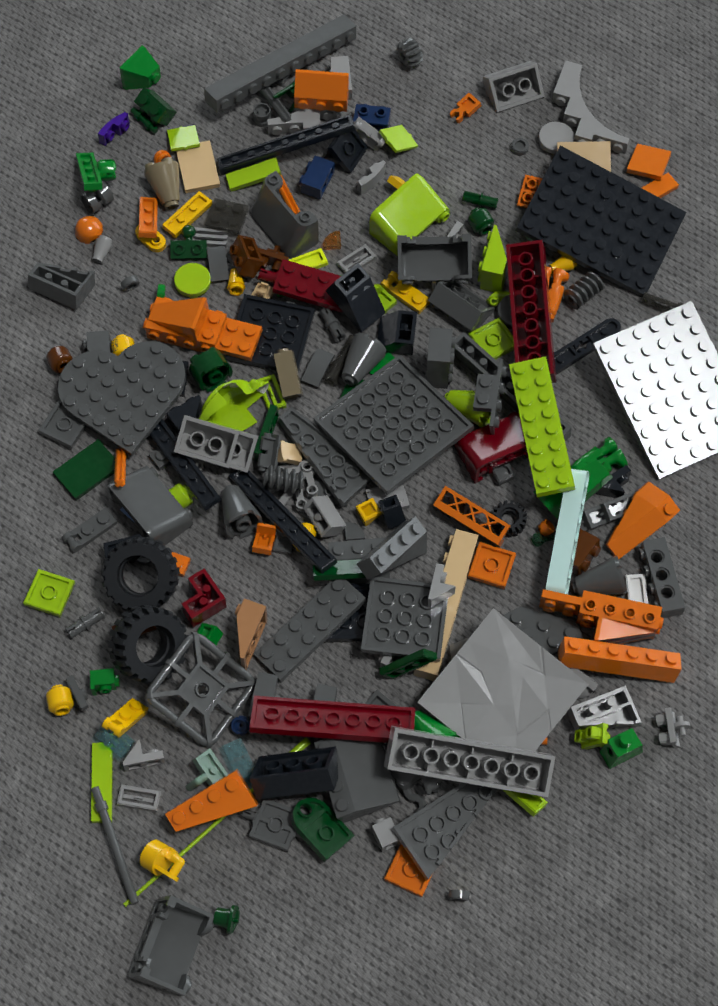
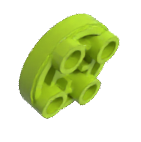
(192, 280)

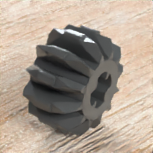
(409, 52)

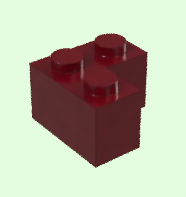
(207, 598)

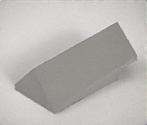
(215, 443)

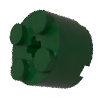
(210, 369)

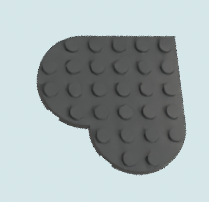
(123, 393)

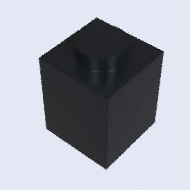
(392, 511)

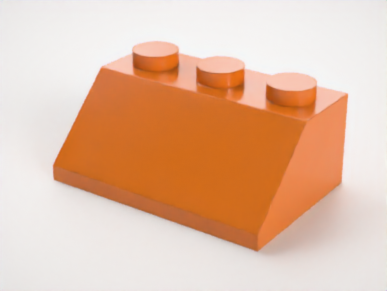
(321, 90)

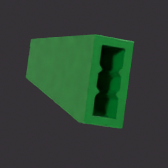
(598, 477)

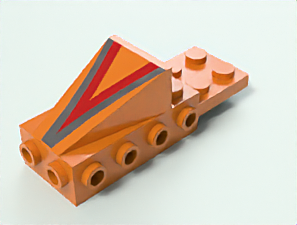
(614, 618)

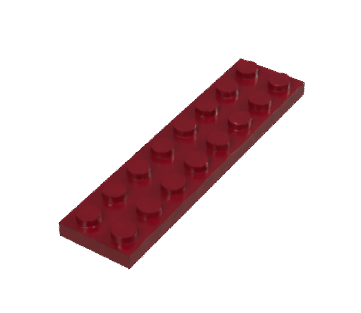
(328, 719)

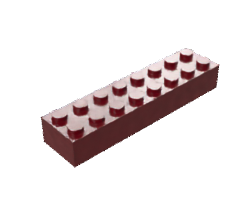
(530, 303)

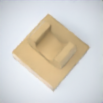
(263, 290)

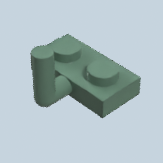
(210, 770)

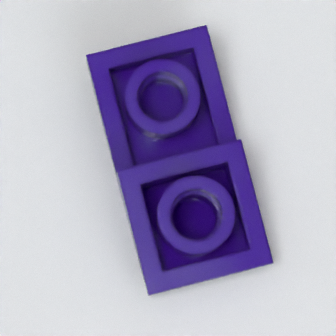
(115, 126)

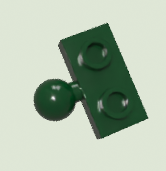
(188, 248)

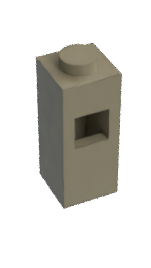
(288, 373)

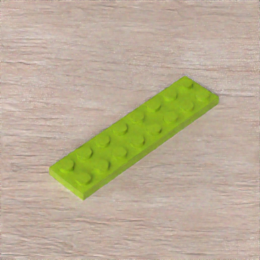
(541, 427)

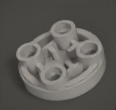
(553, 133)

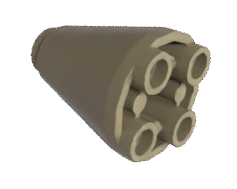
(164, 181)

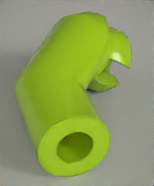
(496, 297)

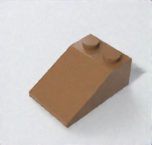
(250, 622)

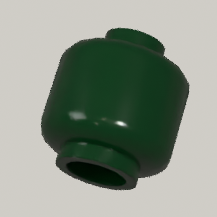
(481, 221)

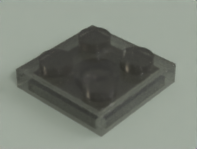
(227, 216)

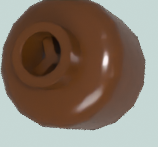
(58, 358)

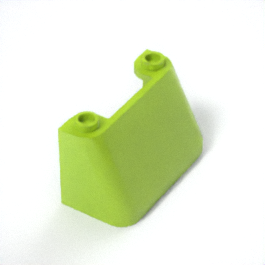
(407, 212)

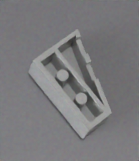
(610, 708)

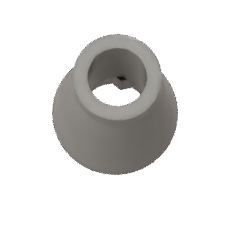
(102, 247)

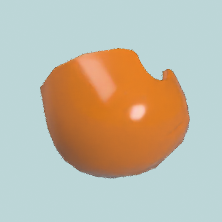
(88, 229)

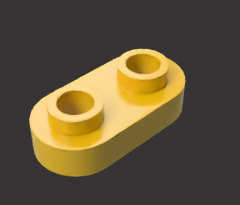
(149, 242)

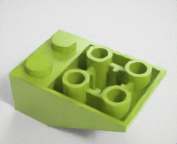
(493, 267)

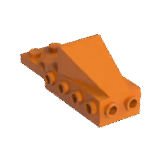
(197, 328)

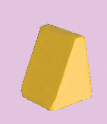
(368, 511)

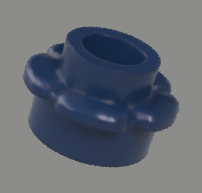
(236, 725)

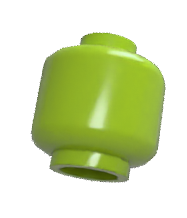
(182, 494)

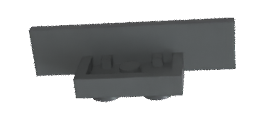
(488, 394)

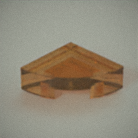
(332, 241)

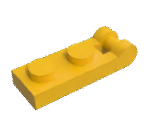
(405, 293)
(125, 717)

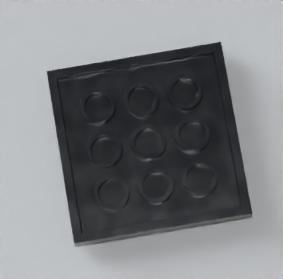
(282, 325)

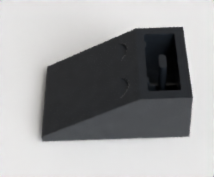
(357, 297)

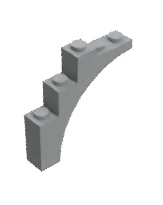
(577, 115)
(308, 118)

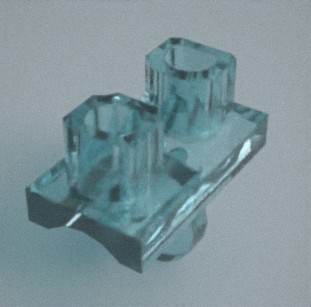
(118, 745)

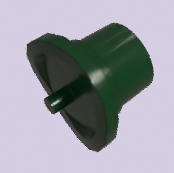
(227, 918)

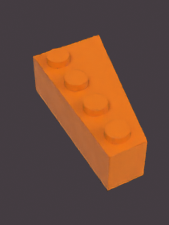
(216, 801)

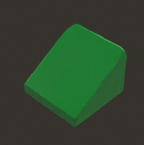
(211, 632)

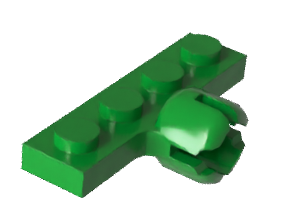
(94, 172)

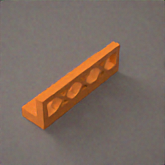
(488, 534)

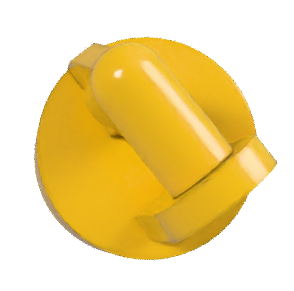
(158, 858)

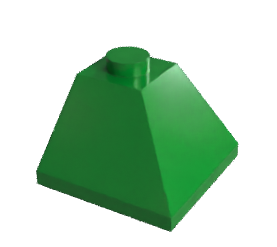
(140, 70)

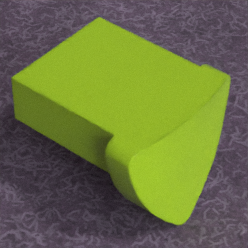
(386, 299)

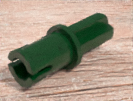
(480, 199)

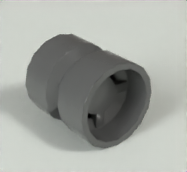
(94, 200)

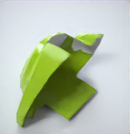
(230, 401)

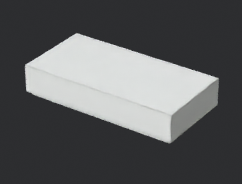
(636, 588)

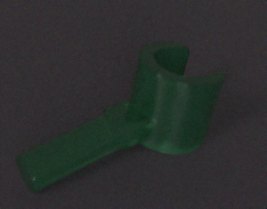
(538, 540)

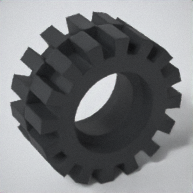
(514, 509)

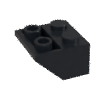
(398, 331)

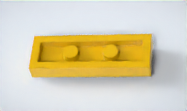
(187, 214)

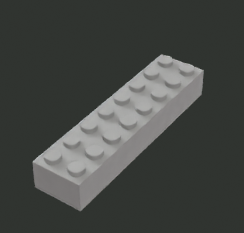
(469, 761)

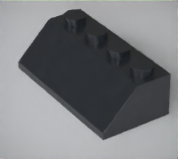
(295, 773)

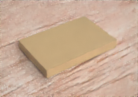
(595, 152)
(198, 168)

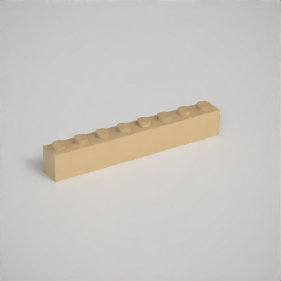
(457, 566)

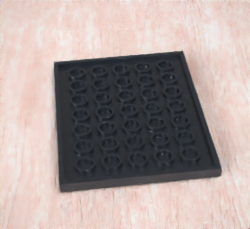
(601, 221)

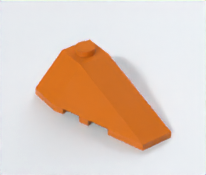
(645, 515)

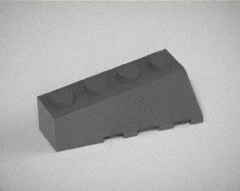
(399, 547)

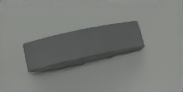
(605, 512)

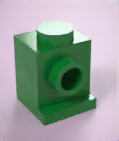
(103, 680)

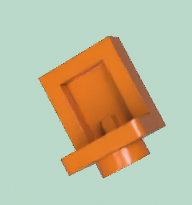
(264, 539)

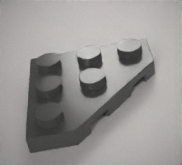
(543, 628)

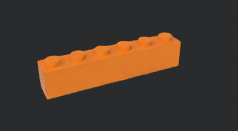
(619, 659)

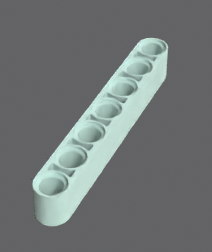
(567, 534)

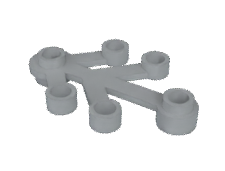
(308, 474)

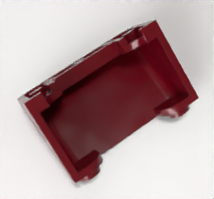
(485, 451)

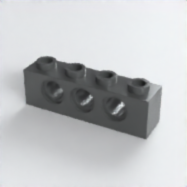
(659, 550)

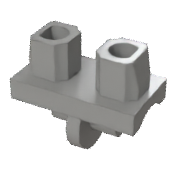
(668, 719)

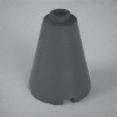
(362, 358)
(239, 513)
(603, 579)

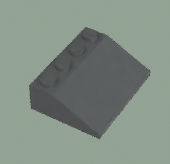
(362, 778)

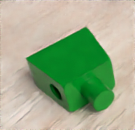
(624, 747)

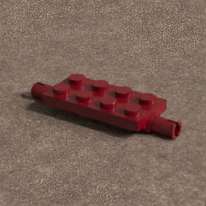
(302, 283)

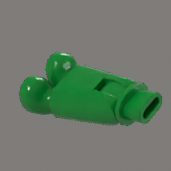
(609, 447)

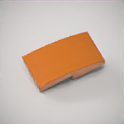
(528, 190)

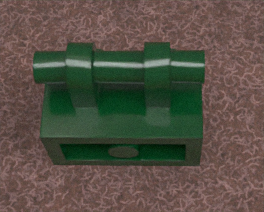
(155, 107)

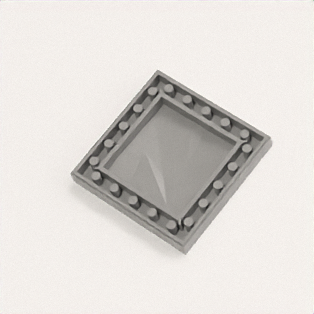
(502, 688)

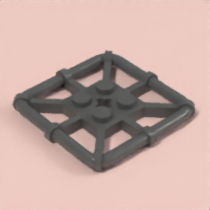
(188, 689)

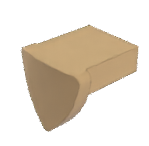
(289, 453)

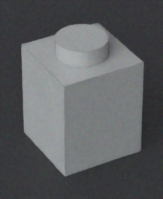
(384, 834)

